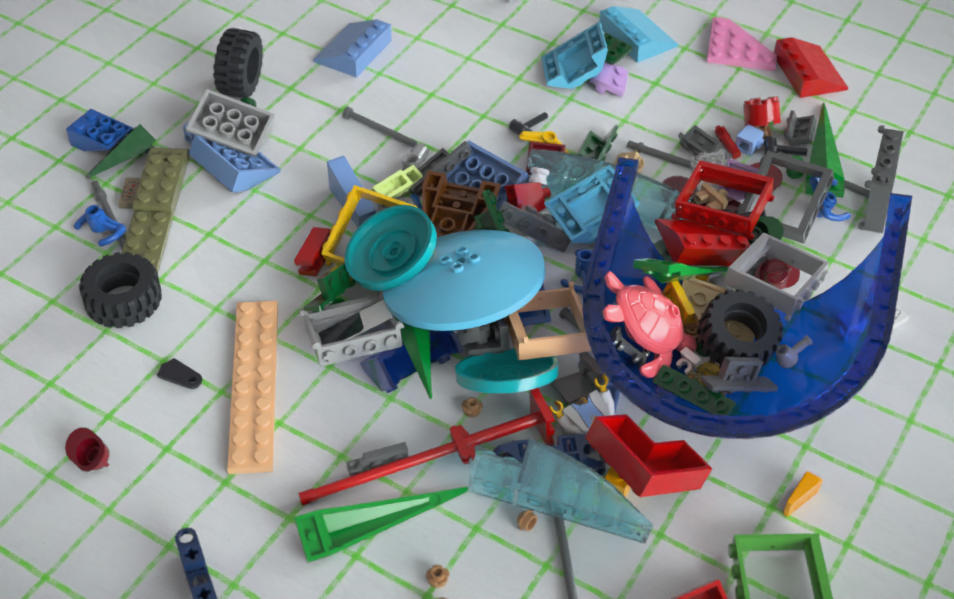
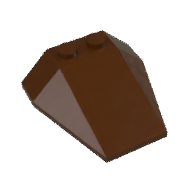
(453, 205)

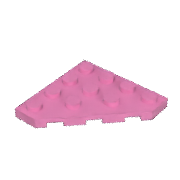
(736, 47)

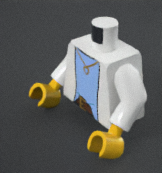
(580, 415)

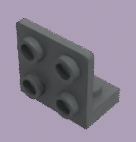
(496, 343)
(579, 384)

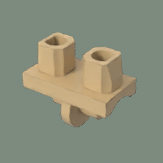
(712, 197)

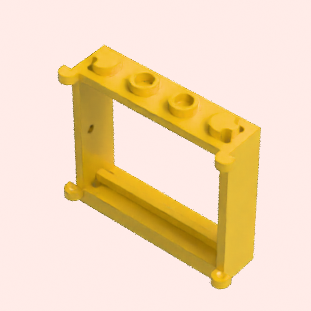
(345, 215)

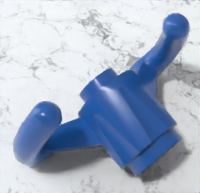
(829, 203)
(100, 222)
(581, 267)

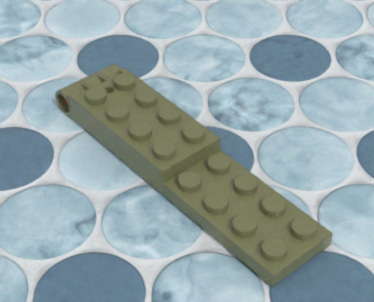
(156, 203)

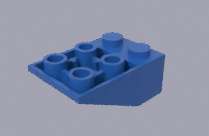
(96, 131)

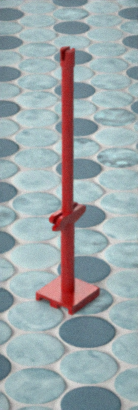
(462, 443)

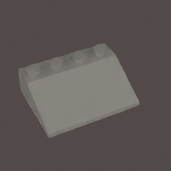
(231, 123)

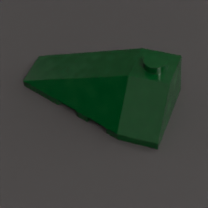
(131, 145)

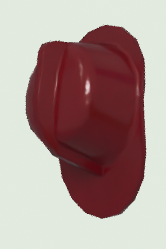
(777, 273)
(87, 450)

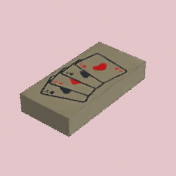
(129, 192)

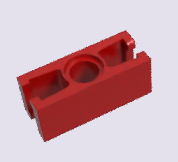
(310, 252)

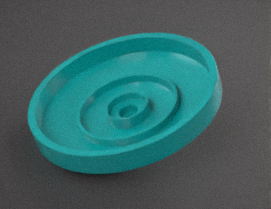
(390, 247)
(505, 372)

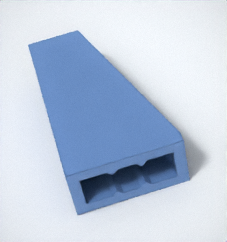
(341, 182)

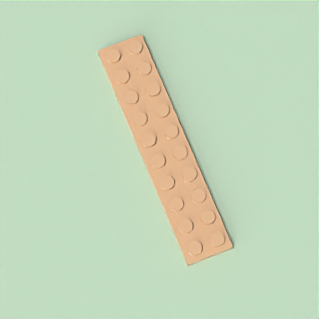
(253, 388)

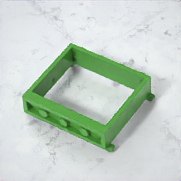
(781, 542)

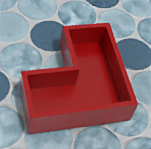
(646, 465)

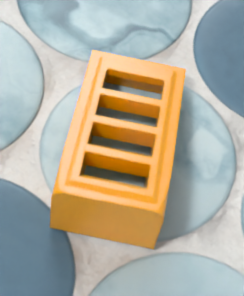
(806, 489)

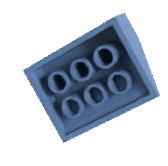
(355, 47)
(231, 167)
(487, 167)

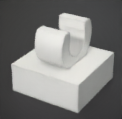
(688, 358)

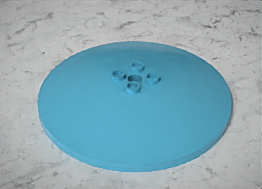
(469, 281)

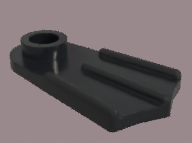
(179, 374)

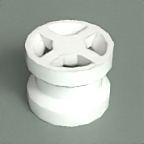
(539, 175)

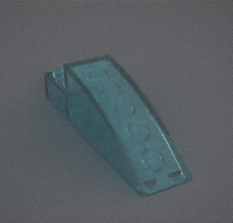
(559, 488)

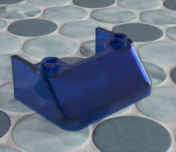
(393, 365)

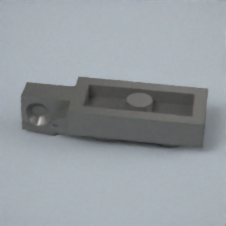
(377, 458)

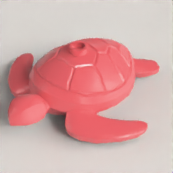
(649, 321)

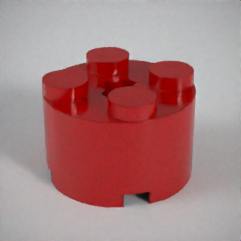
(761, 112)

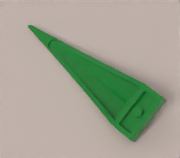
(826, 155)
(672, 271)
(418, 347)
(338, 528)

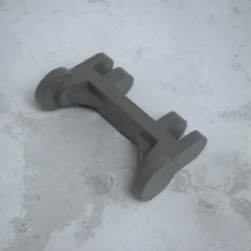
(621, 344)

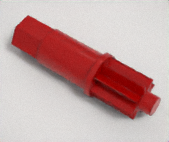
(725, 138)

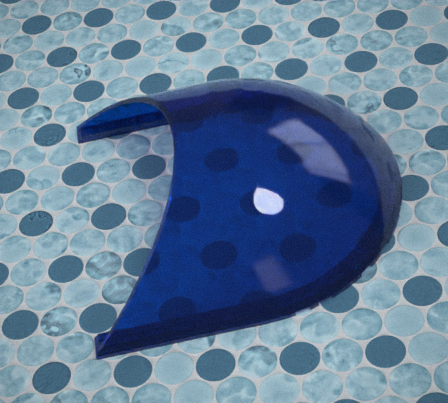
(846, 324)

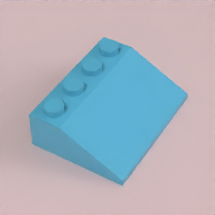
(637, 31)

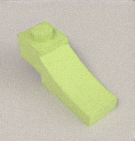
(398, 182)

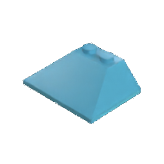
(576, 59)
(582, 206)

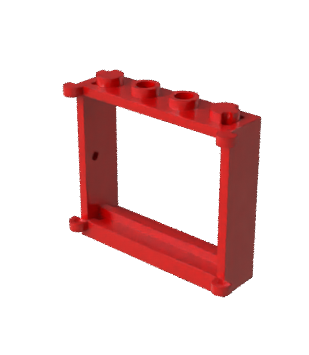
(729, 178)

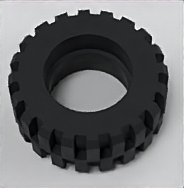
(238, 62)
(126, 307)
(744, 308)

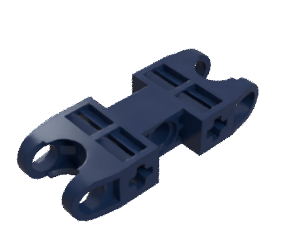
(575, 448)
(195, 566)

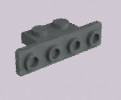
(441, 162)
(535, 225)
(739, 375)

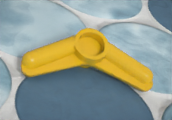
(543, 137)

